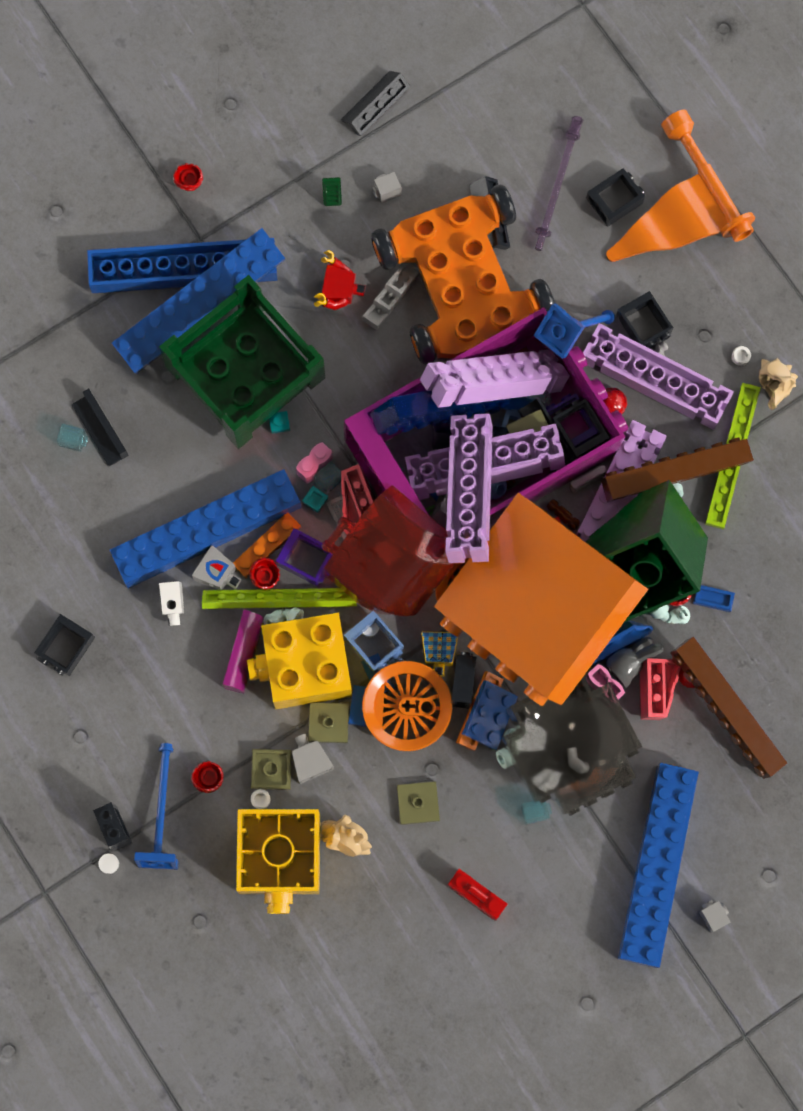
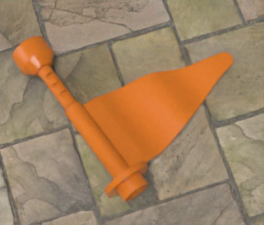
(688, 209)

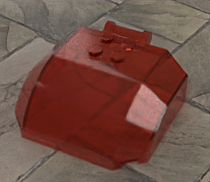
(389, 556)

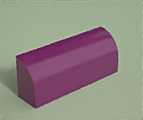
(243, 649)

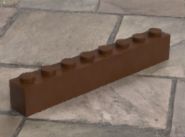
(678, 469)
(728, 708)

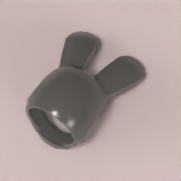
(627, 662)

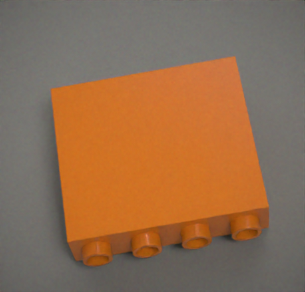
(539, 602)

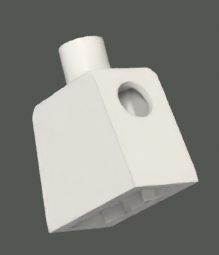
(172, 592)

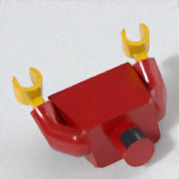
(338, 284)

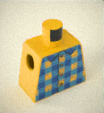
(439, 650)

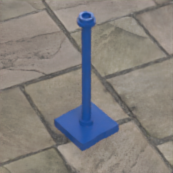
(561, 331)
(158, 859)

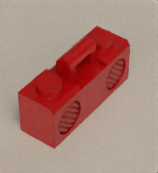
(477, 894)

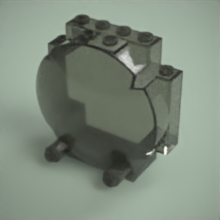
(584, 721)

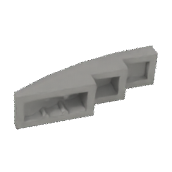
(391, 295)

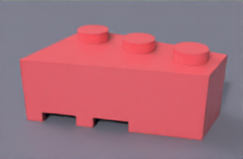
(355, 493)
(657, 687)

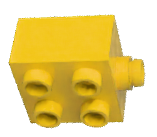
(303, 661)
(278, 855)

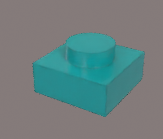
(279, 422)
(315, 499)

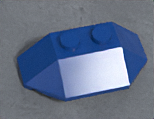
(625, 636)

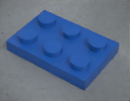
(489, 715)

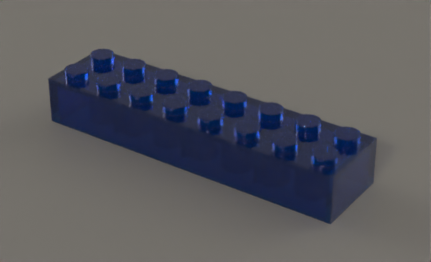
(420, 410)

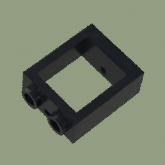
(602, 208)
(637, 304)
(590, 445)
(61, 622)
(463, 680)
(114, 827)

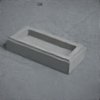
(587, 479)

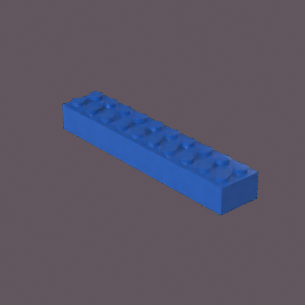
(156, 265)
(175, 316)
(207, 526)
(658, 865)

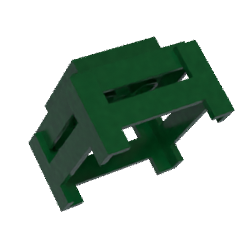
(245, 363)

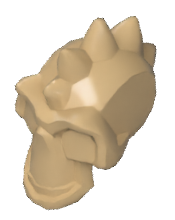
(776, 380)
(345, 837)

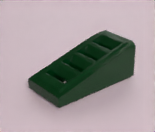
(332, 191)

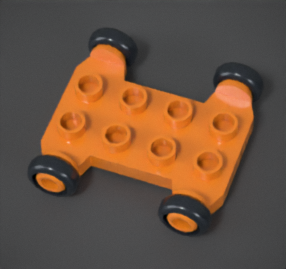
(460, 273)

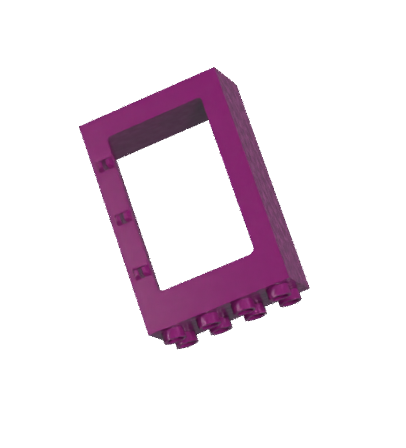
(384, 471)

